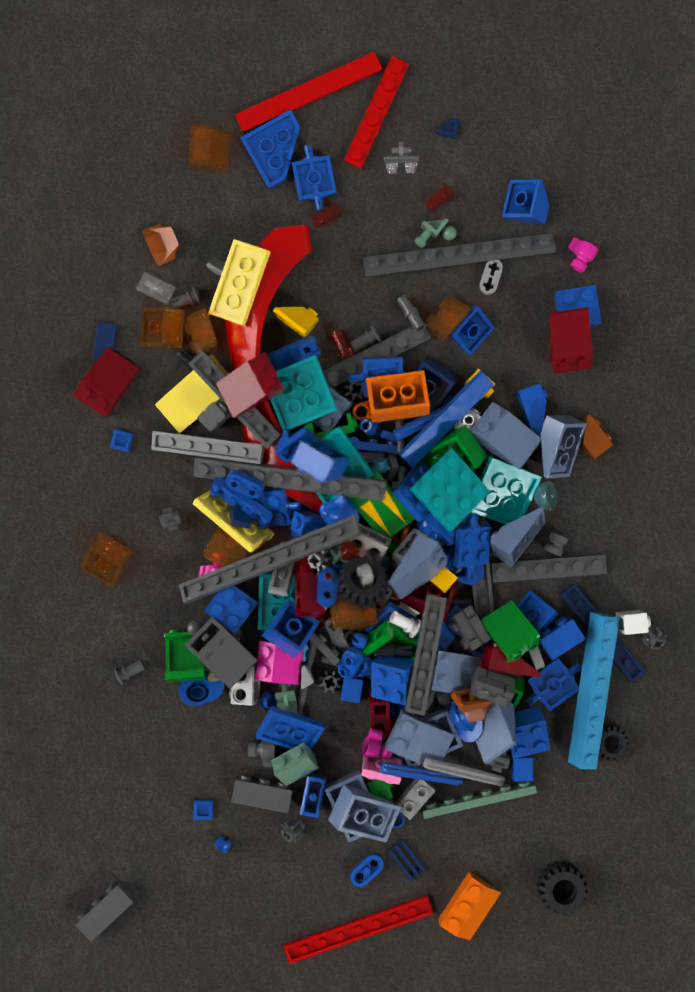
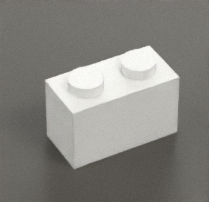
(633, 622)

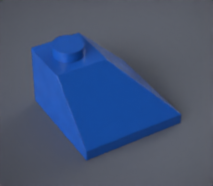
(526, 201)
(304, 522)

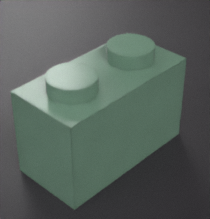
(294, 764)

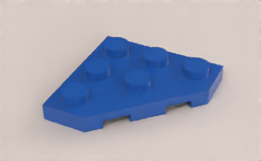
(273, 147)

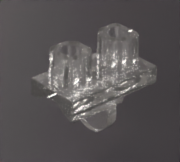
(409, 160)
(155, 288)

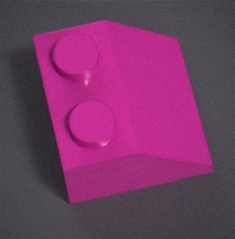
(277, 666)

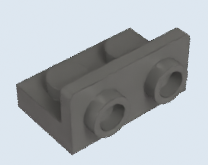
(322, 641)

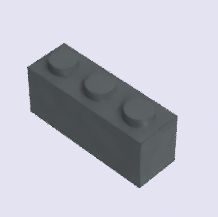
(261, 793)
(104, 910)

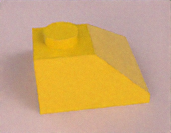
(297, 318)

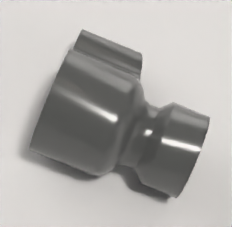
(264, 750)

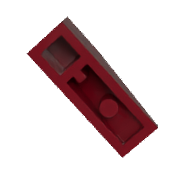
(306, 591)
(494, 660)
(380, 716)

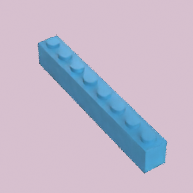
(593, 690)

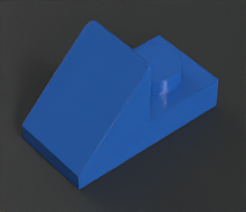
(290, 442)

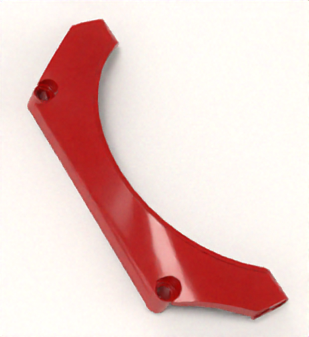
(286, 249)

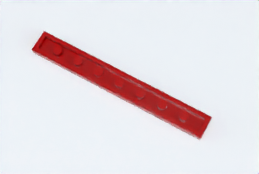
(309, 92)
(358, 929)

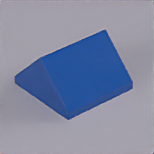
(471, 331)

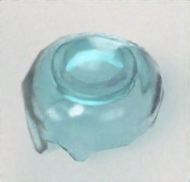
(546, 495)

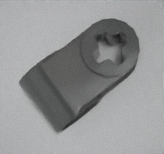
(340, 637)

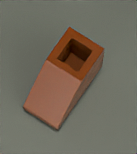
(594, 439)

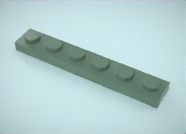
(486, 797)

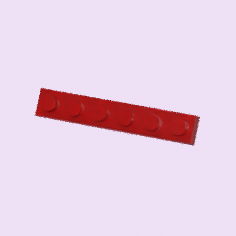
(376, 112)

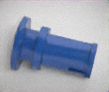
(371, 429)

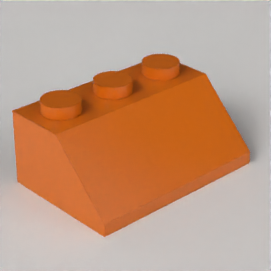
(398, 396)
(468, 907)

